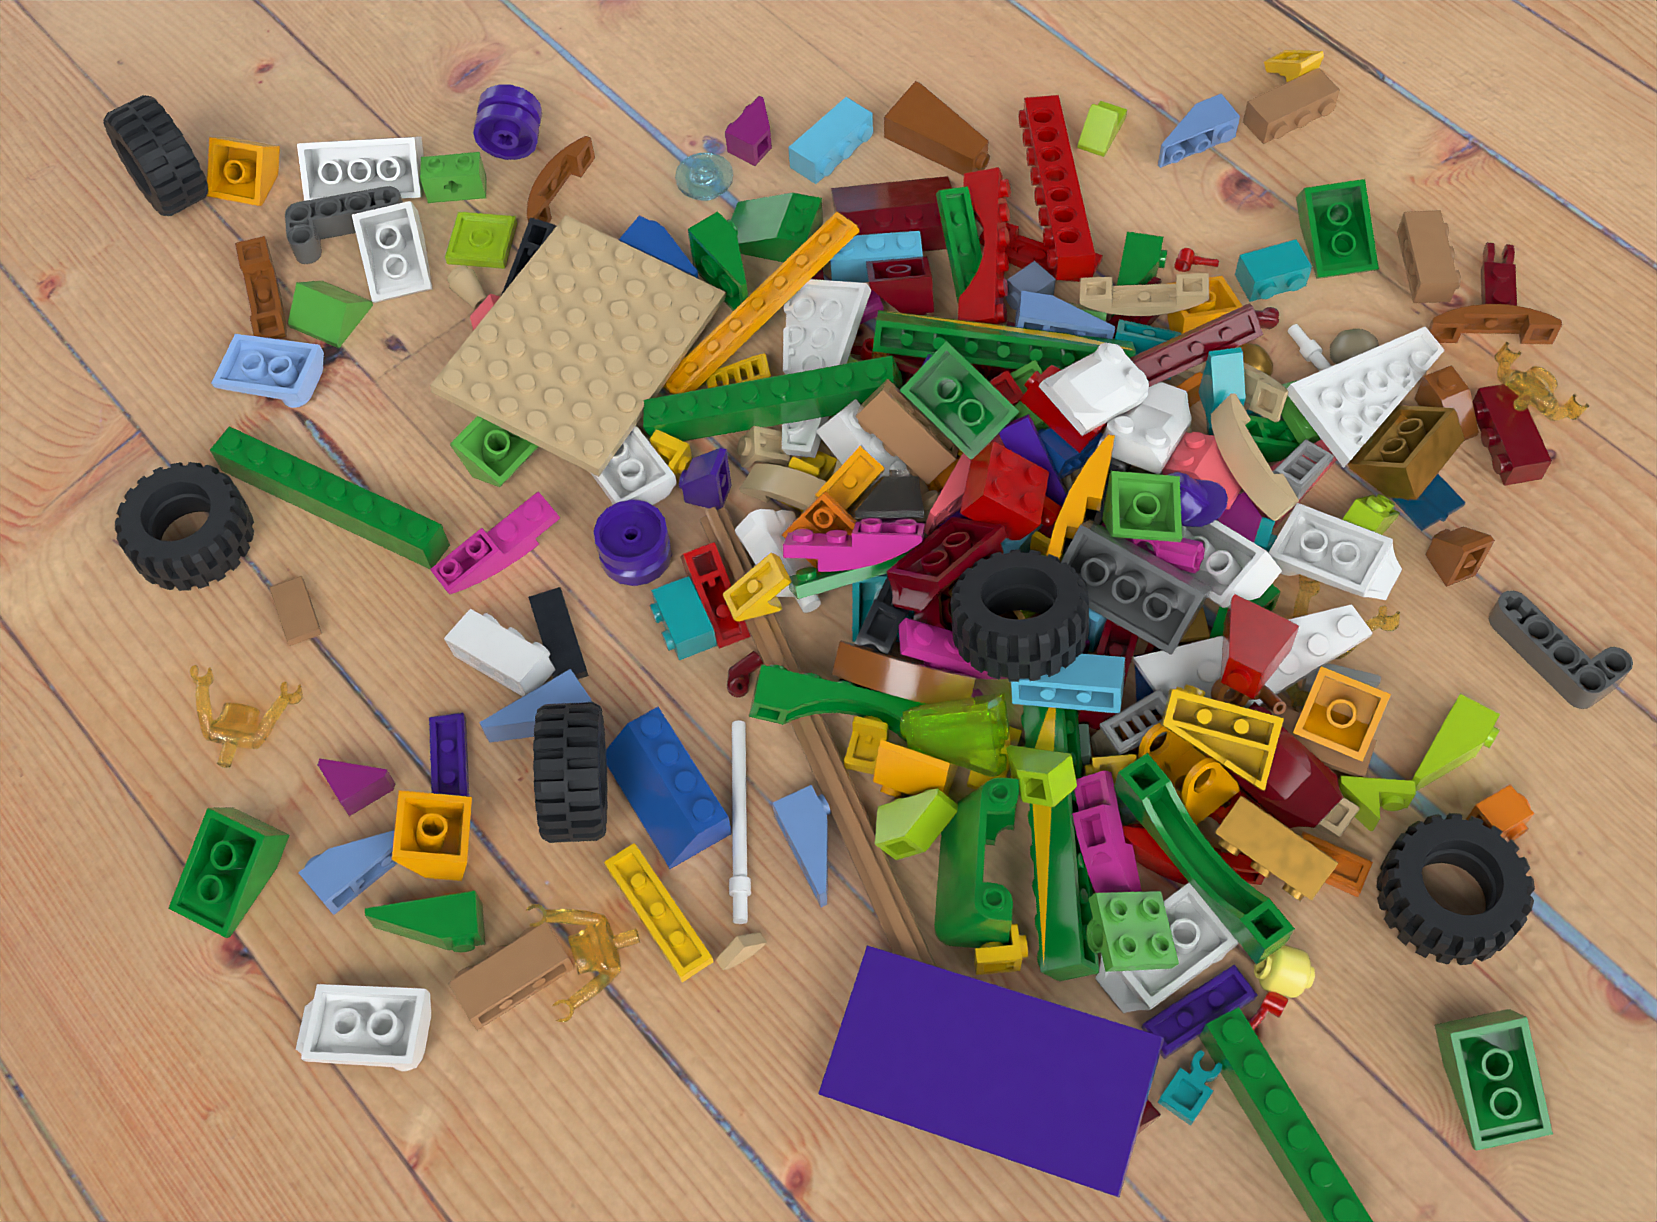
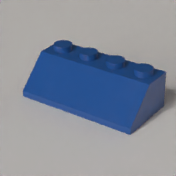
(666, 789)

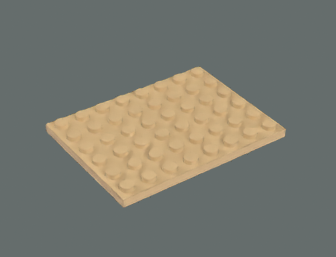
(579, 344)

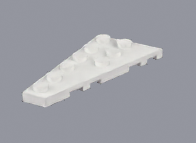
(817, 335)
(1358, 394)
(1317, 642)

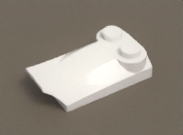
(1097, 388)
(1152, 429)
(636, 472)
(1336, 553)
(1198, 941)
(366, 1026)

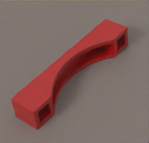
(985, 294)

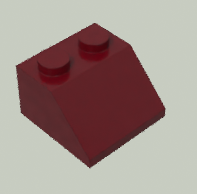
(903, 283)

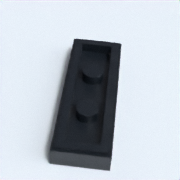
(558, 632)

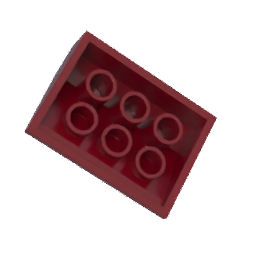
(895, 208)

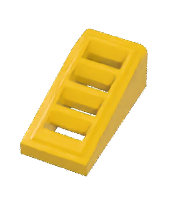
(746, 367)

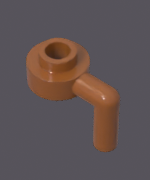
(1233, 697)

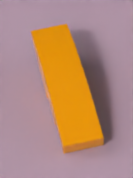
(1084, 494)

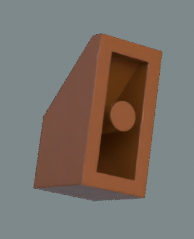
(1448, 390)
(1458, 553)

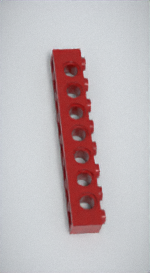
(1056, 188)

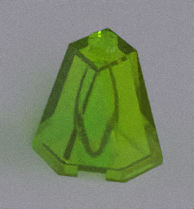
(961, 732)

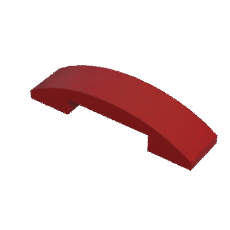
(1024, 251)

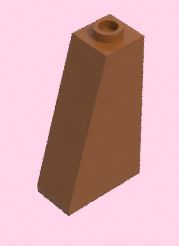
(935, 131)

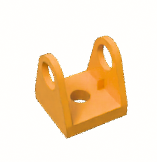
(1189, 767)

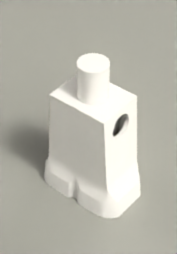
(762, 534)

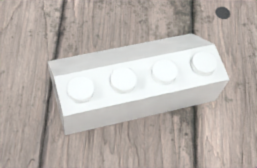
(361, 165)
(1231, 563)

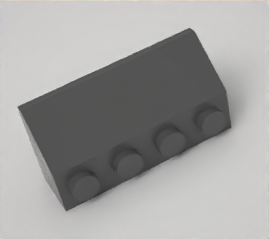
(1135, 586)

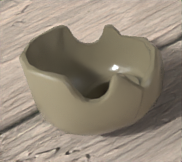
(1351, 343)

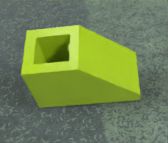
(1372, 513)
(1042, 774)
(913, 823)

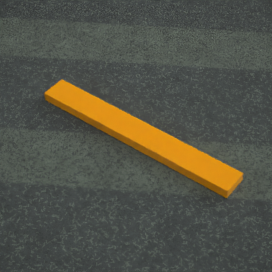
(761, 304)

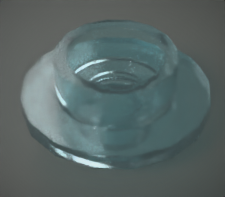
(704, 176)

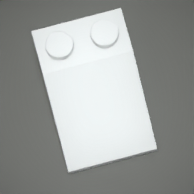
(393, 251)

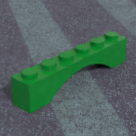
(788, 695)
(1238, 905)

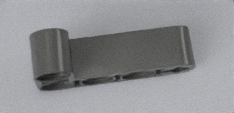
(330, 217)
(1518, 618)

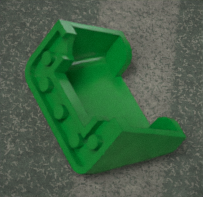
(966, 907)

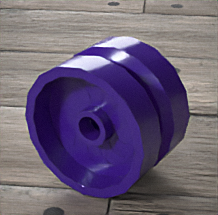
(507, 122)
(633, 542)

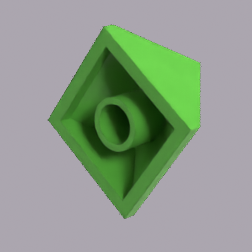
(326, 311)
(491, 451)
(1143, 506)

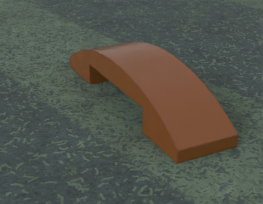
(571, 160)
(262, 288)
(1530, 324)
(899, 676)

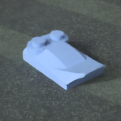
(271, 368)

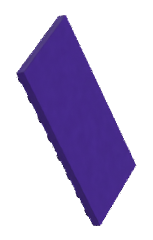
(993, 1069)

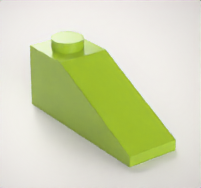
(1458, 740)

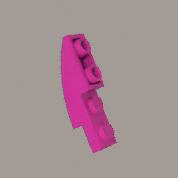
(868, 545)
(494, 550)
(934, 647)
(1101, 836)

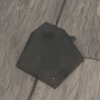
(891, 498)

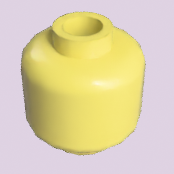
(1286, 972)

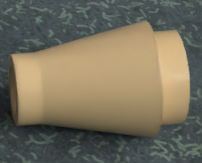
(466, 285)

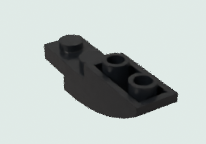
(881, 624)

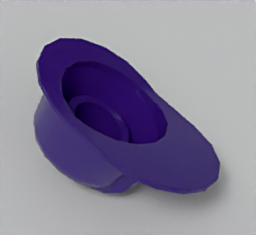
(1200, 500)

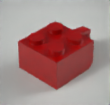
(1008, 492)

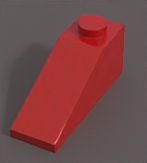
(710, 582)

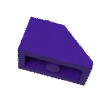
(707, 480)

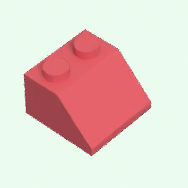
(1202, 460)

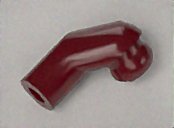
(1268, 317)
(739, 674)

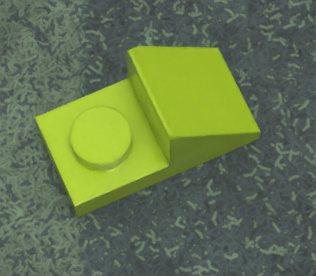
(1101, 128)
(1376, 793)

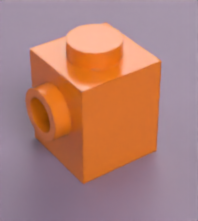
(1506, 811)

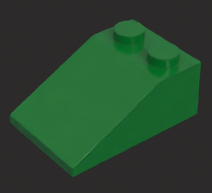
(776, 224)
(1338, 228)
(718, 257)
(959, 400)
(227, 869)
(1495, 1078)

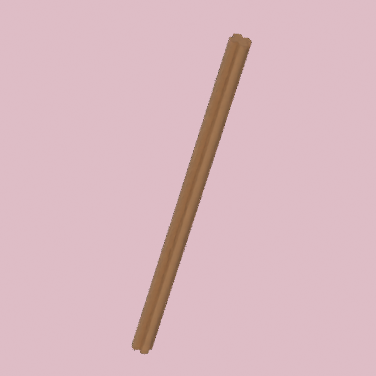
(827, 764)

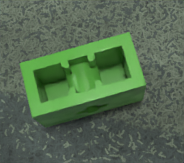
(453, 177)

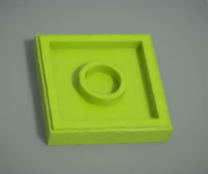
(481, 240)

